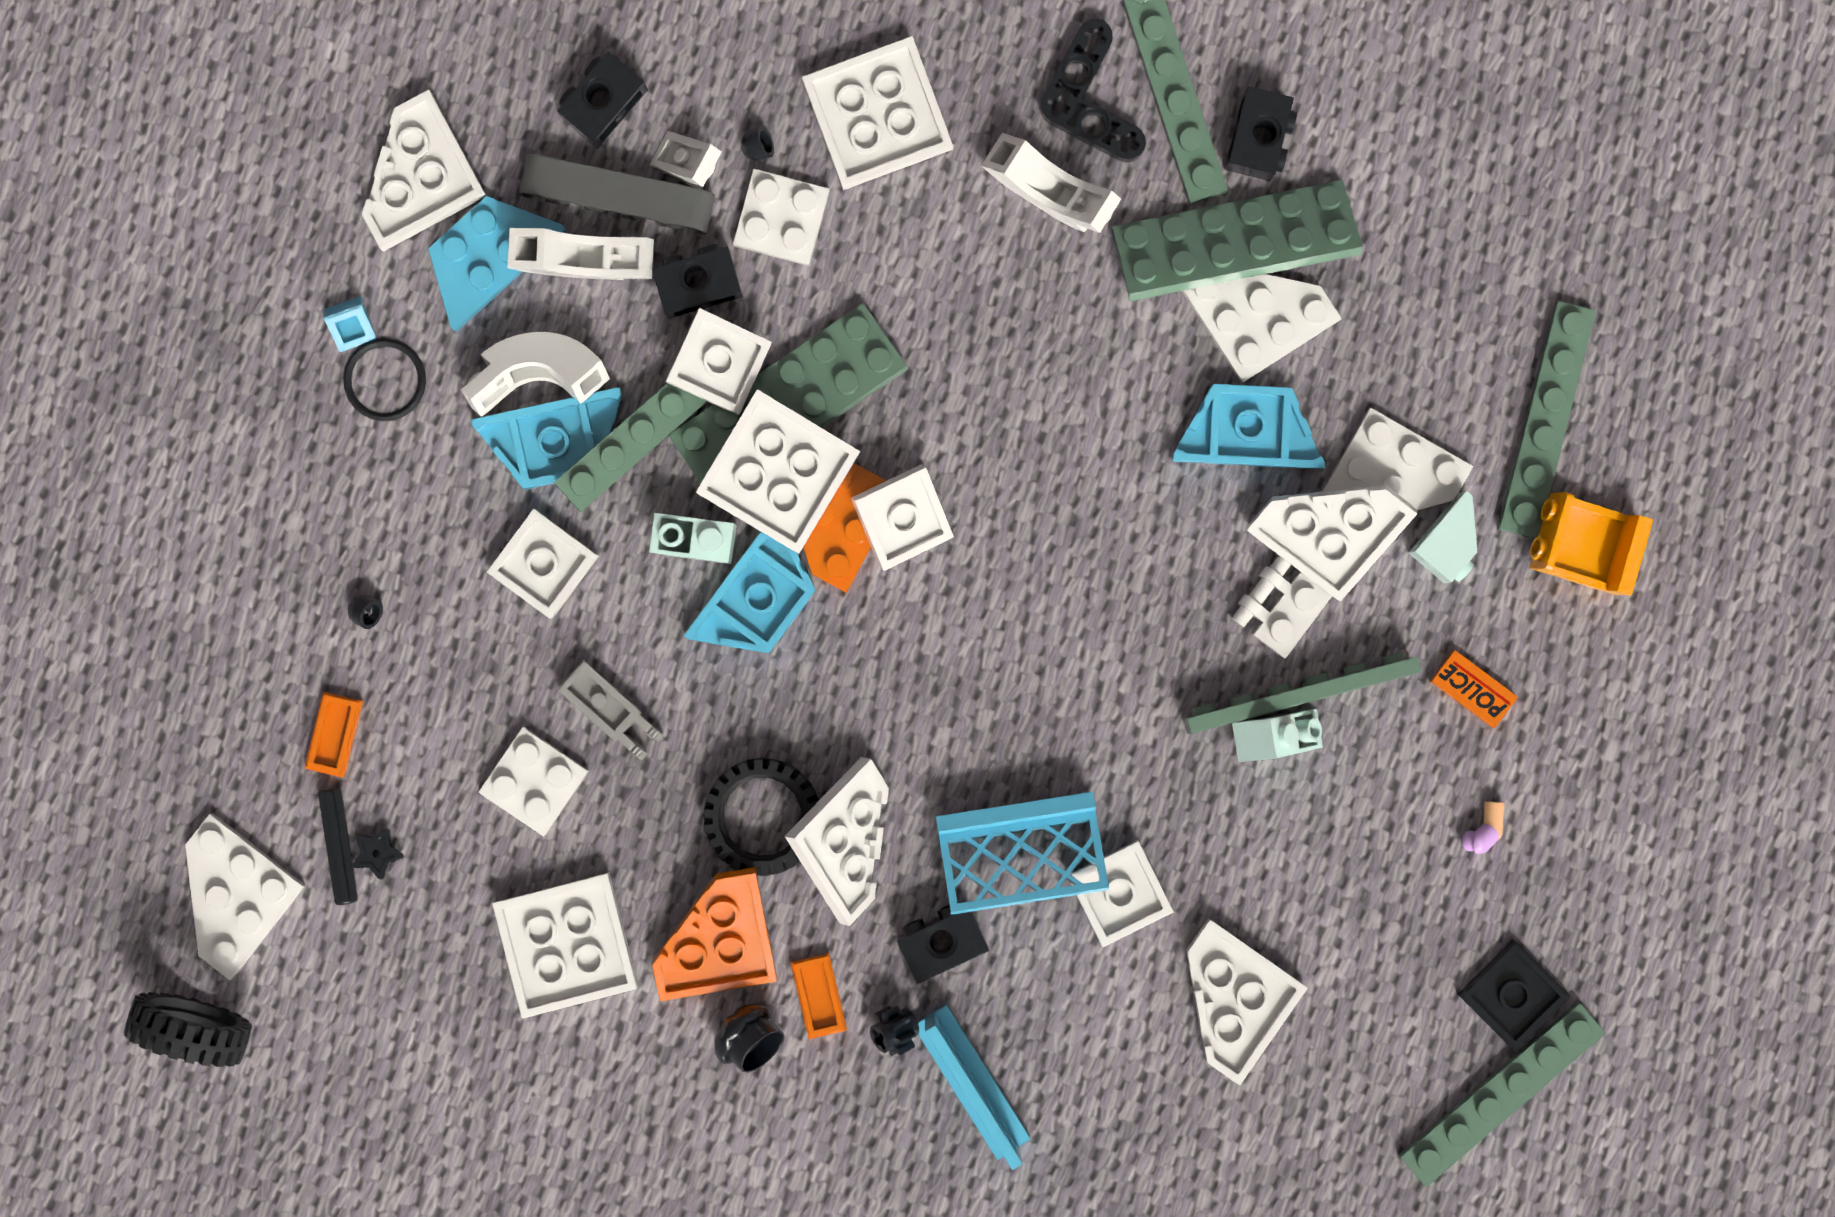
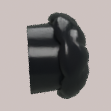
(748, 1038)

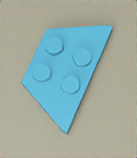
(474, 257)
(1249, 429)
(549, 437)
(756, 599)

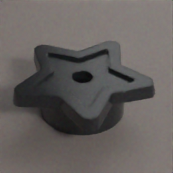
(387, 855)

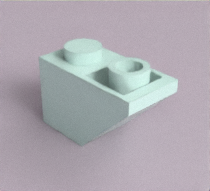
(693, 538)
(1277, 735)

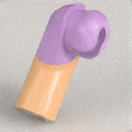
(1488, 832)

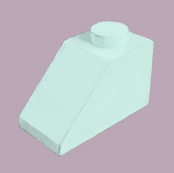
(1449, 541)

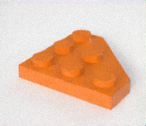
(838, 540)
(718, 942)

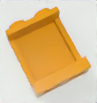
(1590, 544)

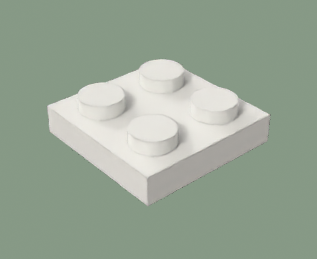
(781, 217)
(718, 361)
(902, 517)
(542, 564)
(533, 781)
(1132, 897)

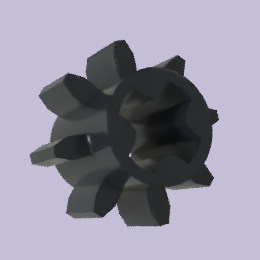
(894, 1030)

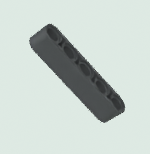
(617, 192)

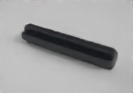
(338, 846)

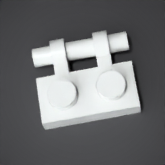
(1292, 612)

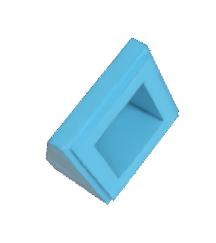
(349, 324)

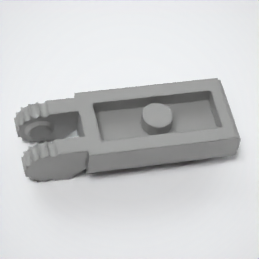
(607, 707)

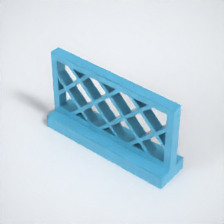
(1016, 819)
(973, 1085)

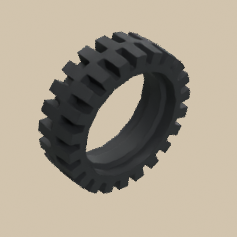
(717, 799)
(187, 1029)

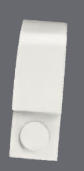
(1049, 187)
(579, 255)
(530, 359)

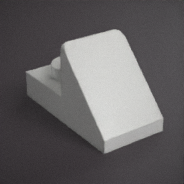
(685, 159)

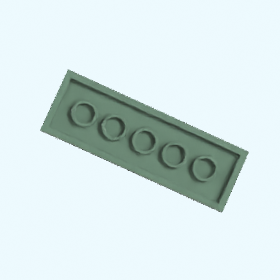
(1236, 240)
(813, 380)

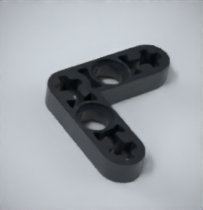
(1081, 108)

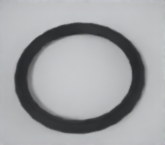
(348, 381)

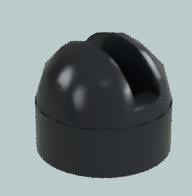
(752, 144)
(359, 606)

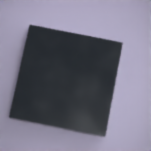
(1513, 995)

